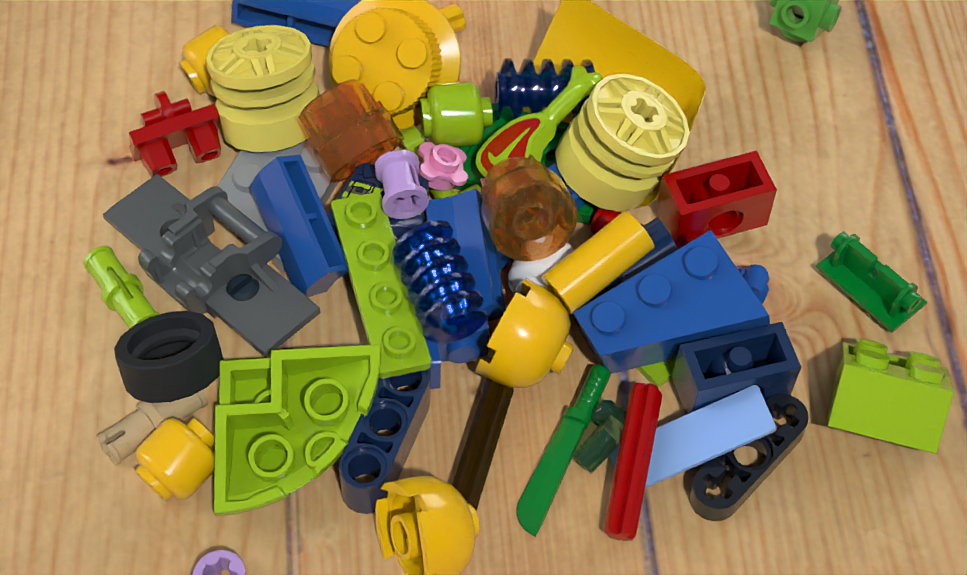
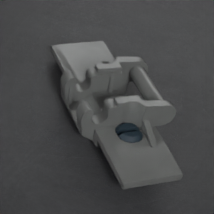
(199, 275)

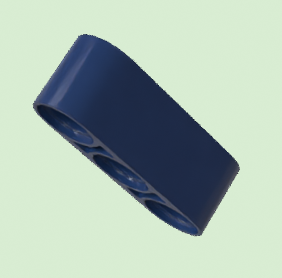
(382, 455)

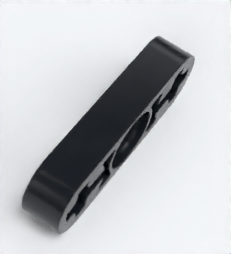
(748, 479)

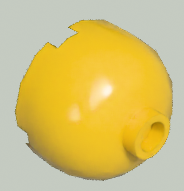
(528, 339)
(426, 526)

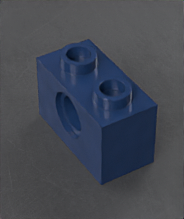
(734, 361)

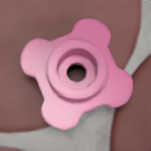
(442, 166)

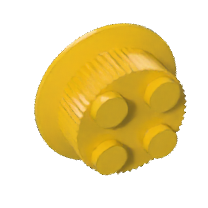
(395, 53)

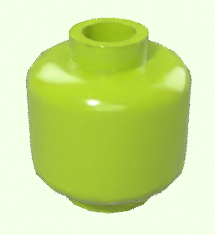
(455, 114)

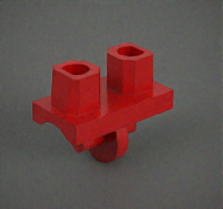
(172, 127)

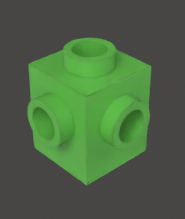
(804, 18)

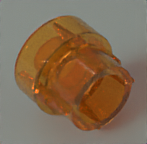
(348, 129)
(525, 204)

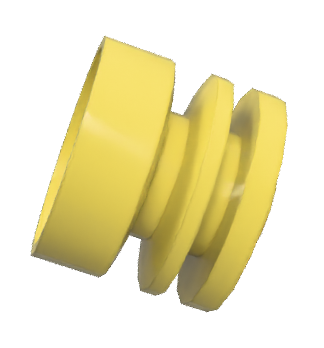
(262, 86)
(621, 142)

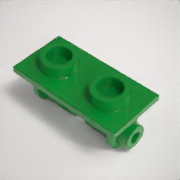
(870, 282)

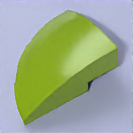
(287, 420)

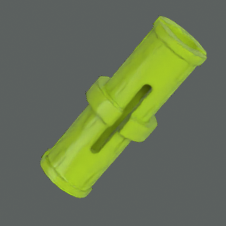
(119, 288)

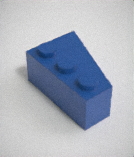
(669, 304)

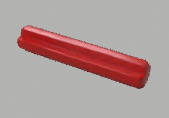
(633, 462)

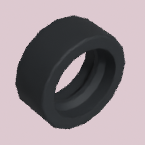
(172, 378)

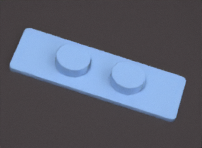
(707, 434)

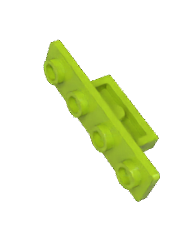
(379, 292)

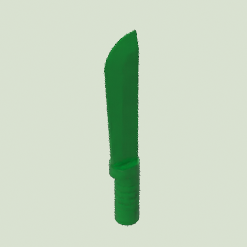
(551, 469)

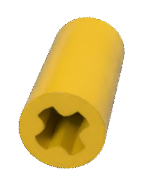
(598, 261)

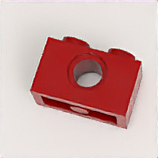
(716, 197)

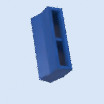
(312, 17)
(297, 215)
(477, 247)

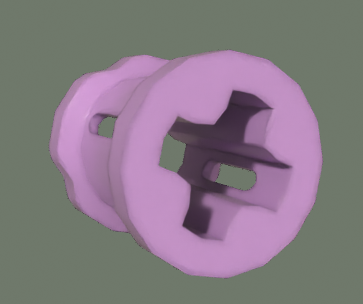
(401, 185)

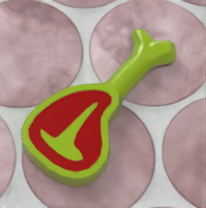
(534, 131)

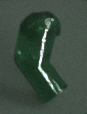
(604, 438)

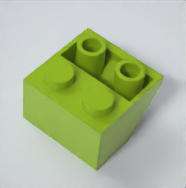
(890, 395)

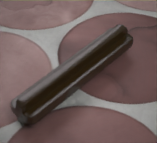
(482, 441)

